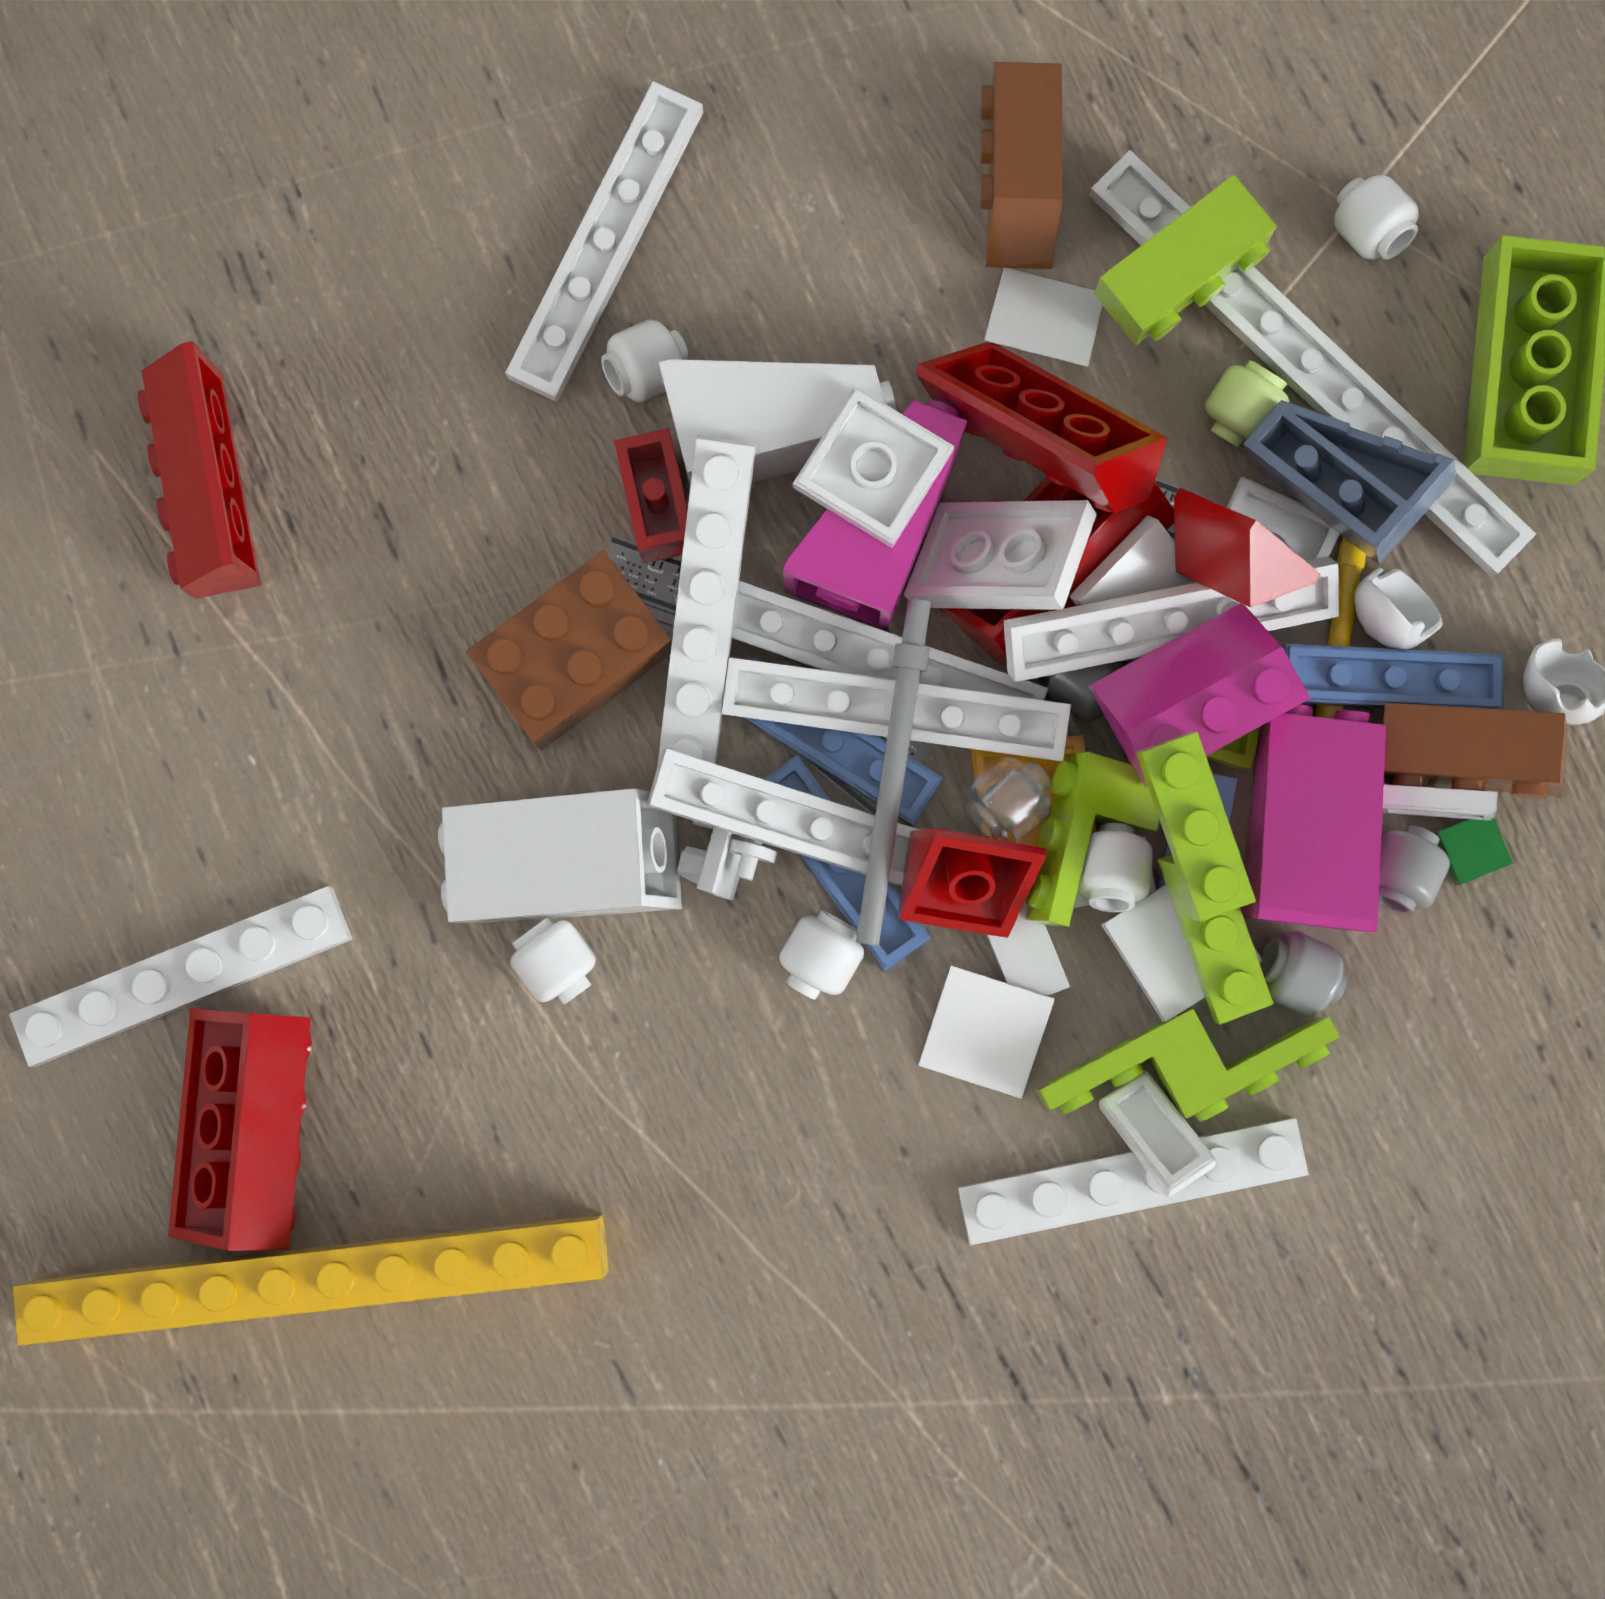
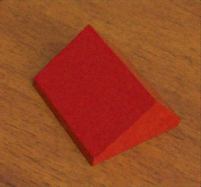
(1234, 553)
(967, 881)

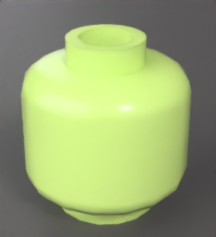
(1243, 401)

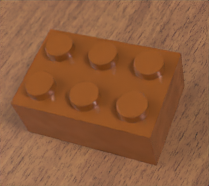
(571, 650)

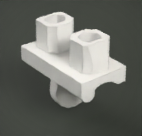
(723, 863)

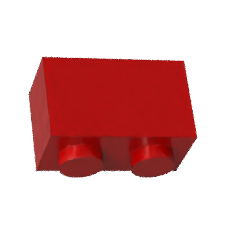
(653, 493)

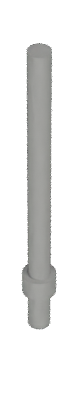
(910, 659)

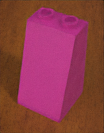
(854, 571)
(1317, 821)

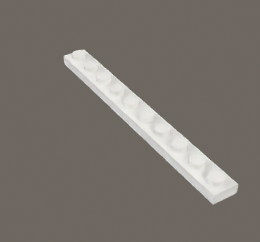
(1319, 368)

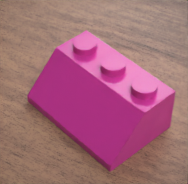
(1207, 681)

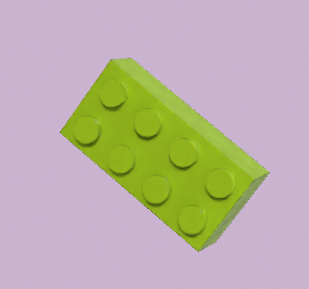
(1538, 362)

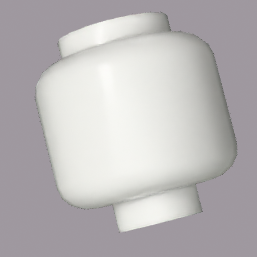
(1376, 217)
(635, 356)
(1116, 868)
(821, 955)
(553, 961)

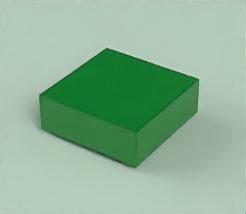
(1473, 849)

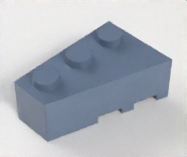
(1347, 477)

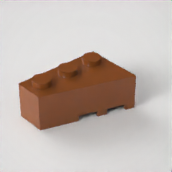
(1024, 164)
(1476, 749)

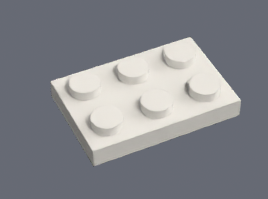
(1002, 554)

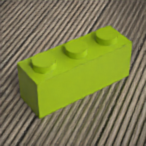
(1186, 262)

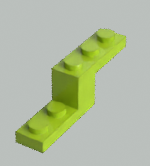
(1085, 791)
(1205, 876)
(1189, 1065)

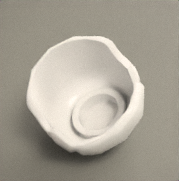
(1395, 609)
(1564, 683)

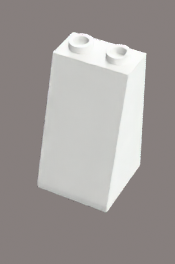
(763, 403)
(559, 858)

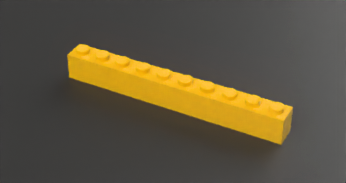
(310, 1280)

